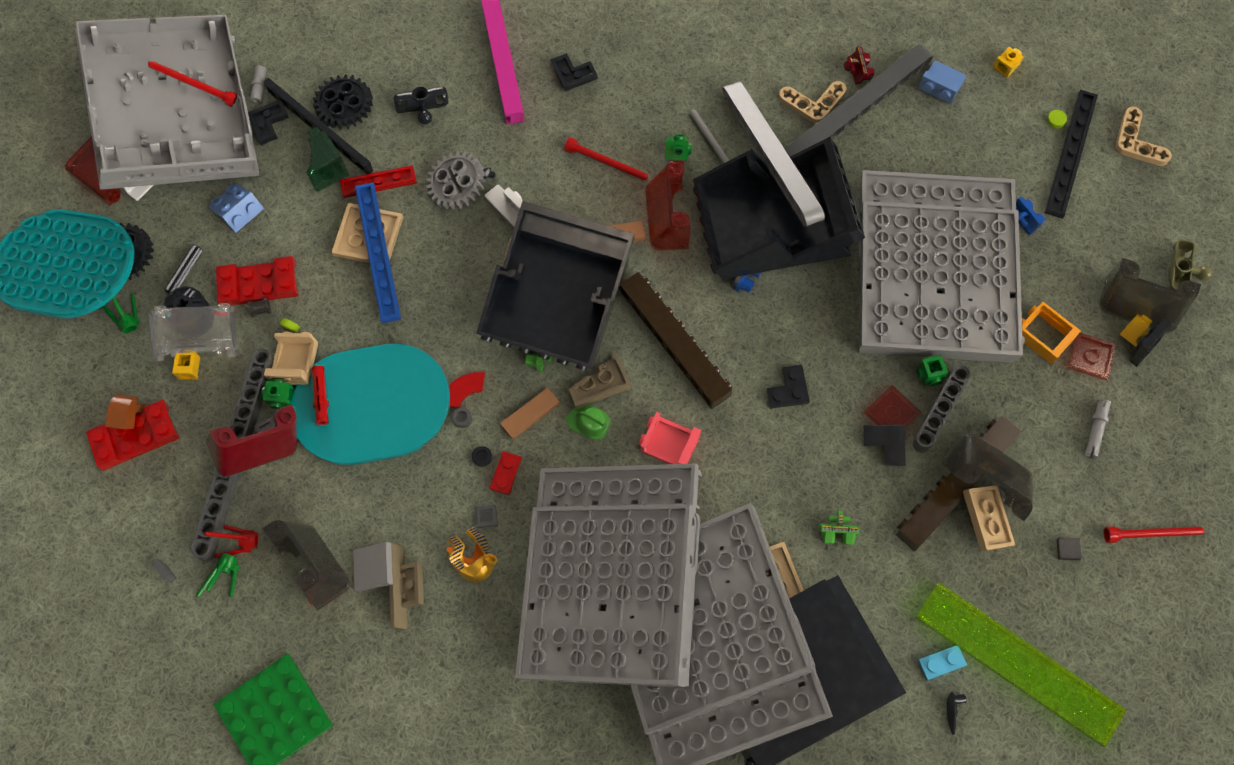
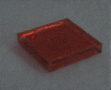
(1092, 356)
(892, 409)

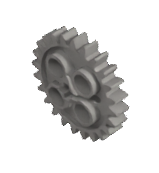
(440, 188)

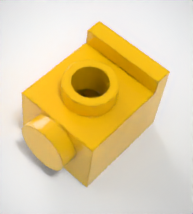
(1009, 58)
(1136, 329)
(181, 369)

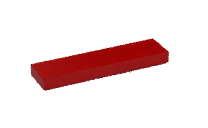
(382, 180)

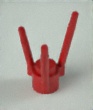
(247, 539)

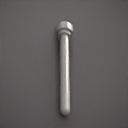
(709, 137)

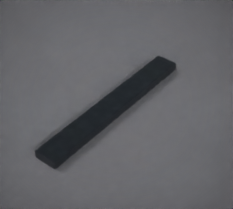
(312, 121)
(1071, 154)

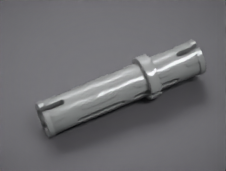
(1099, 421)

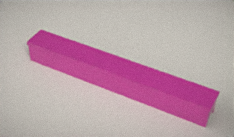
(503, 61)

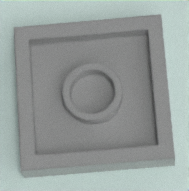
(372, 567)

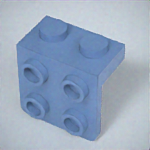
(942, 82)
(236, 206)

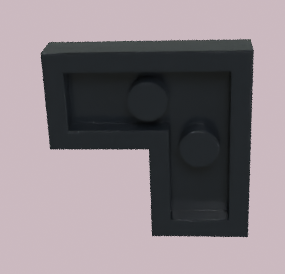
(572, 76)
(264, 117)
(793, 392)
(892, 438)

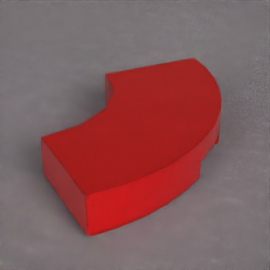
(464, 387)

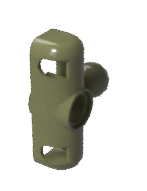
(1186, 264)

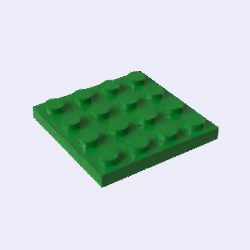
(273, 714)

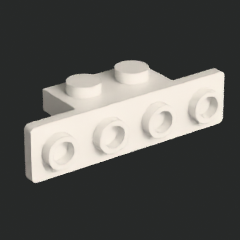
(506, 202)

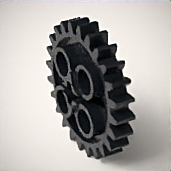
(343, 101)
(142, 248)

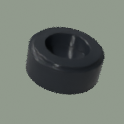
(481, 456)

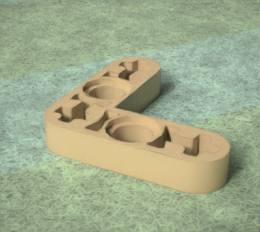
(812, 107)
(1133, 145)

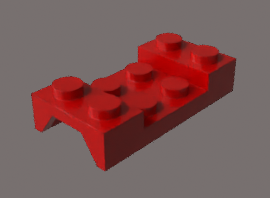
(255, 282)
(150, 431)

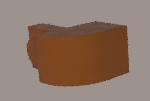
(122, 411)

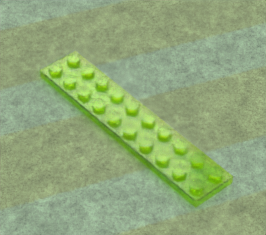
(1021, 664)

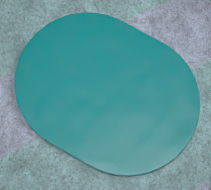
(64, 263)
(380, 404)

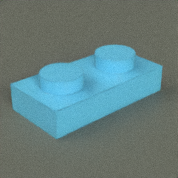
(942, 662)

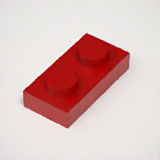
(505, 473)

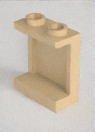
(293, 358)

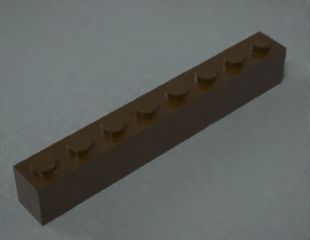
(675, 340)
(950, 491)

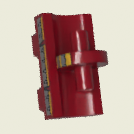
(857, 65)

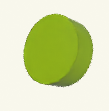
(1056, 119)
(289, 325)

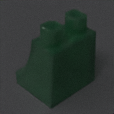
(326, 163)

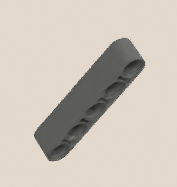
(947, 402)

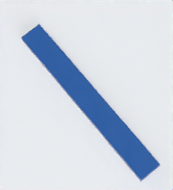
(378, 253)

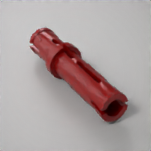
(320, 401)

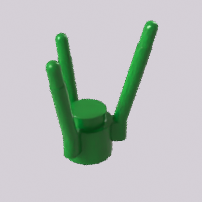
(127, 322)
(225, 565)

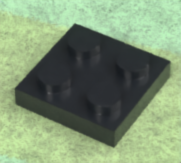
(1148, 342)

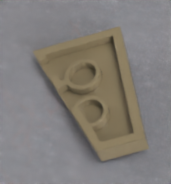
(603, 383)

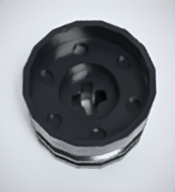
(185, 297)

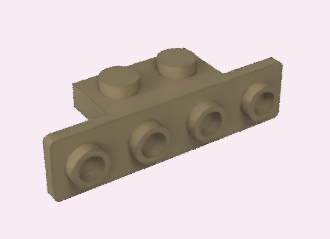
(406, 587)

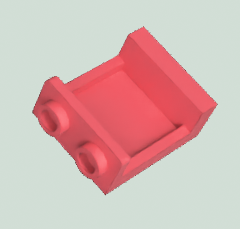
(668, 441)

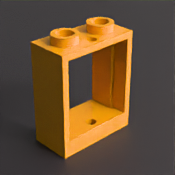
(1056, 321)

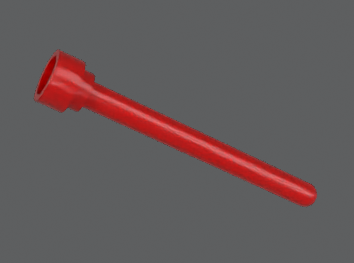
(227, 97)
(573, 146)
(1114, 534)

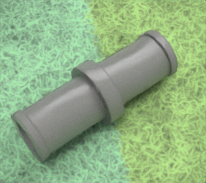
(258, 84)

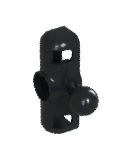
(416, 104)

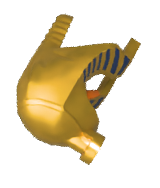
(477, 567)

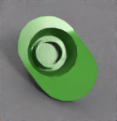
(589, 422)

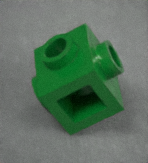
(675, 142)
(932, 370)
(277, 393)

